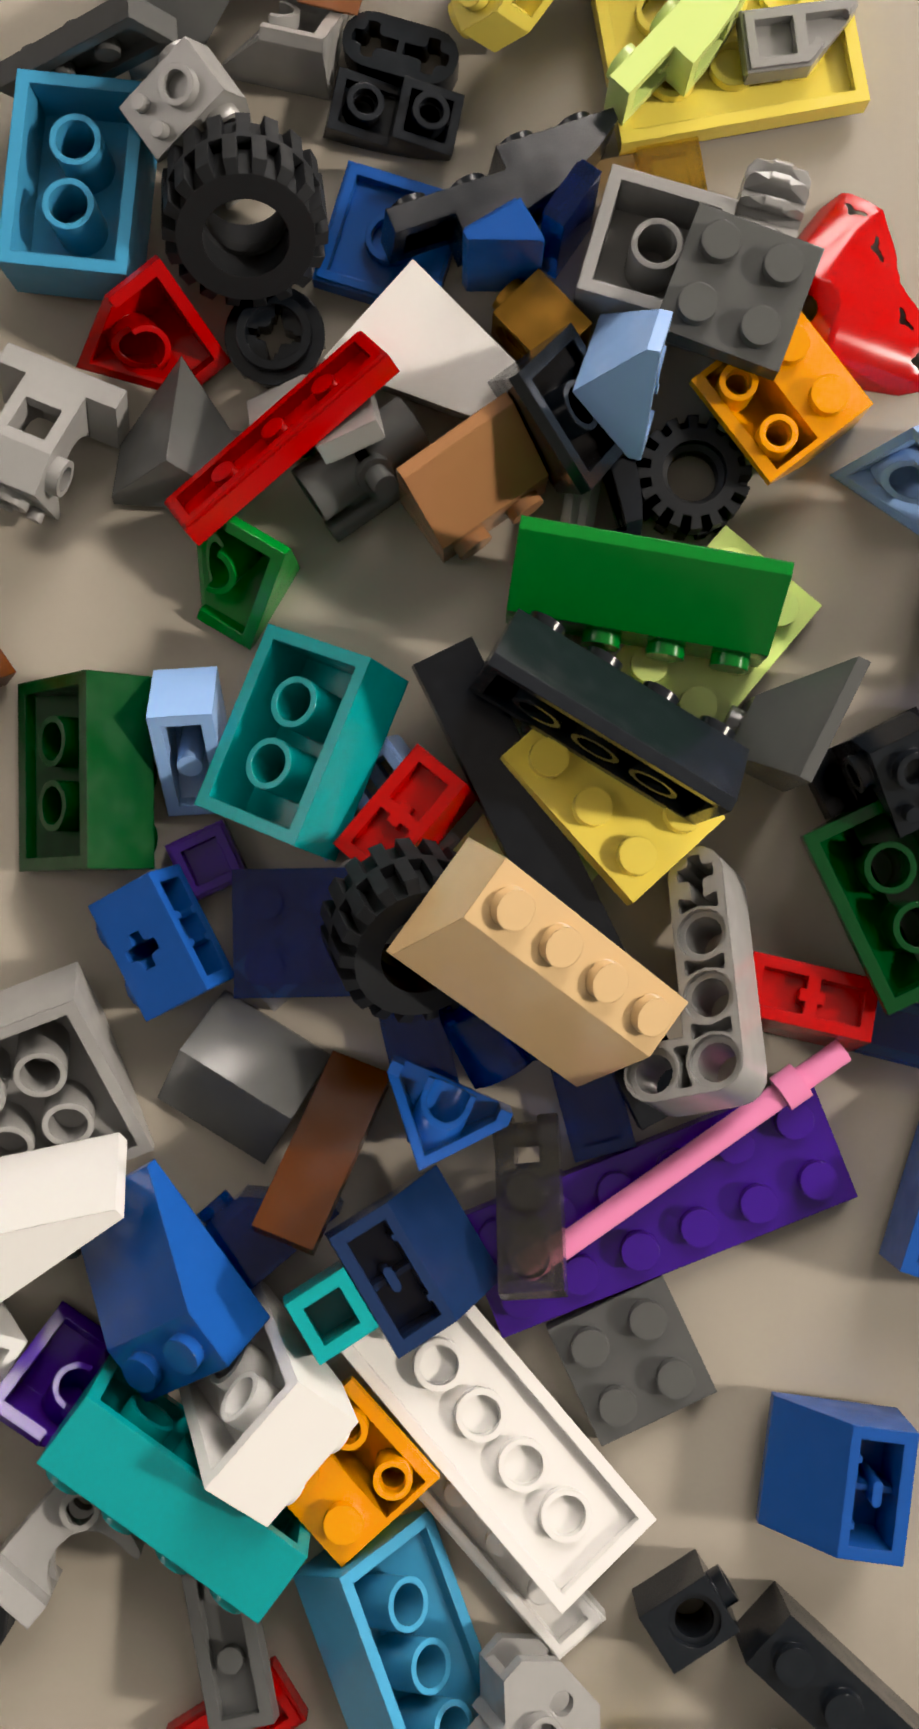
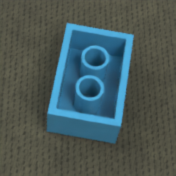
(74, 187)

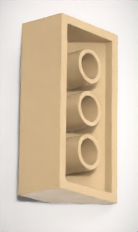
(535, 968)

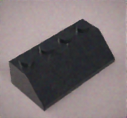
(612, 719)

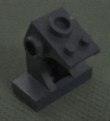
(871, 765)

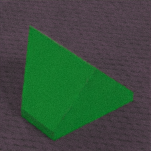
(242, 580)

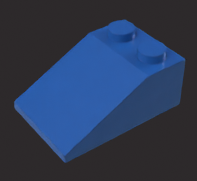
(167, 1290)

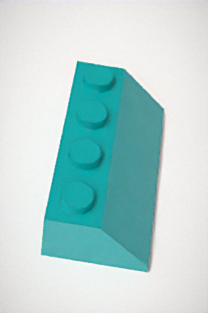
(146, 1480)

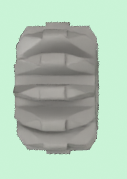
(774, 195)

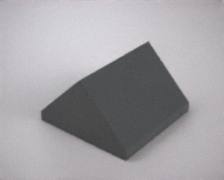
(243, 1075)

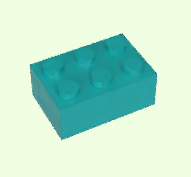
(302, 740)

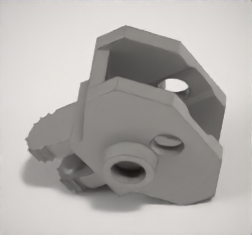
(529, 1688)

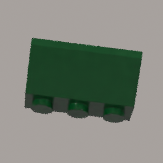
(85, 773)
(875, 895)

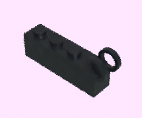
(815, 1668)

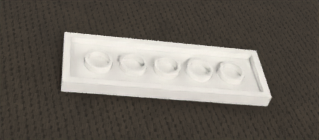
(508, 1452)

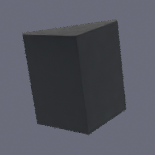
(562, 429)

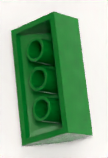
(650, 593)

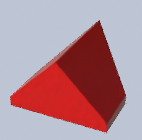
(146, 330)

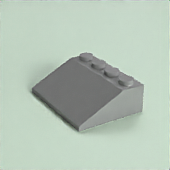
(62, 1068)

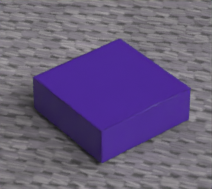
(207, 858)

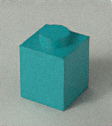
(329, 1312)

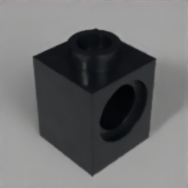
(687, 1636)

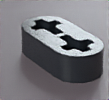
(401, 51)

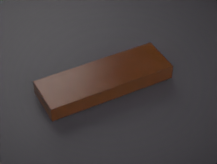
(322, 1153)

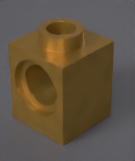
(533, 312)

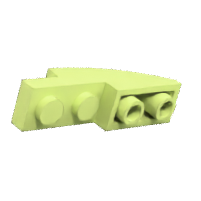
(677, 50)

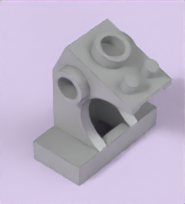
(182, 93)
(79, 405)
(29, 1552)

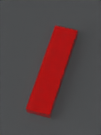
(280, 436)

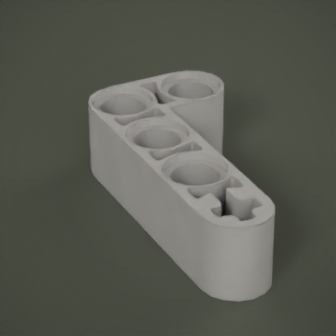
(702, 981)

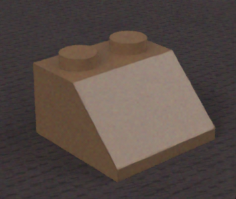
(473, 480)

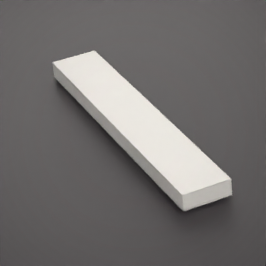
(555, 1630)

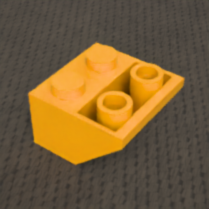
(792, 417)
(363, 1482)

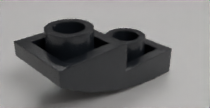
(392, 119)

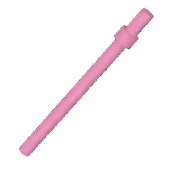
(787, 1088)

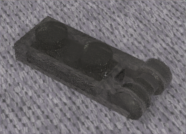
(530, 1211)

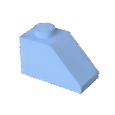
(185, 728)

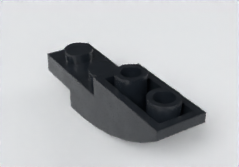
(521, 166)

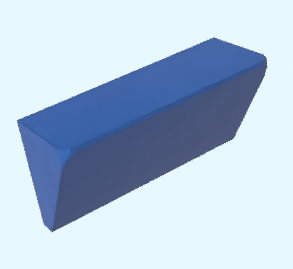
(501, 248)

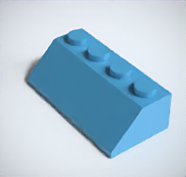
(395, 1630)

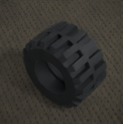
(235, 164)
(364, 914)

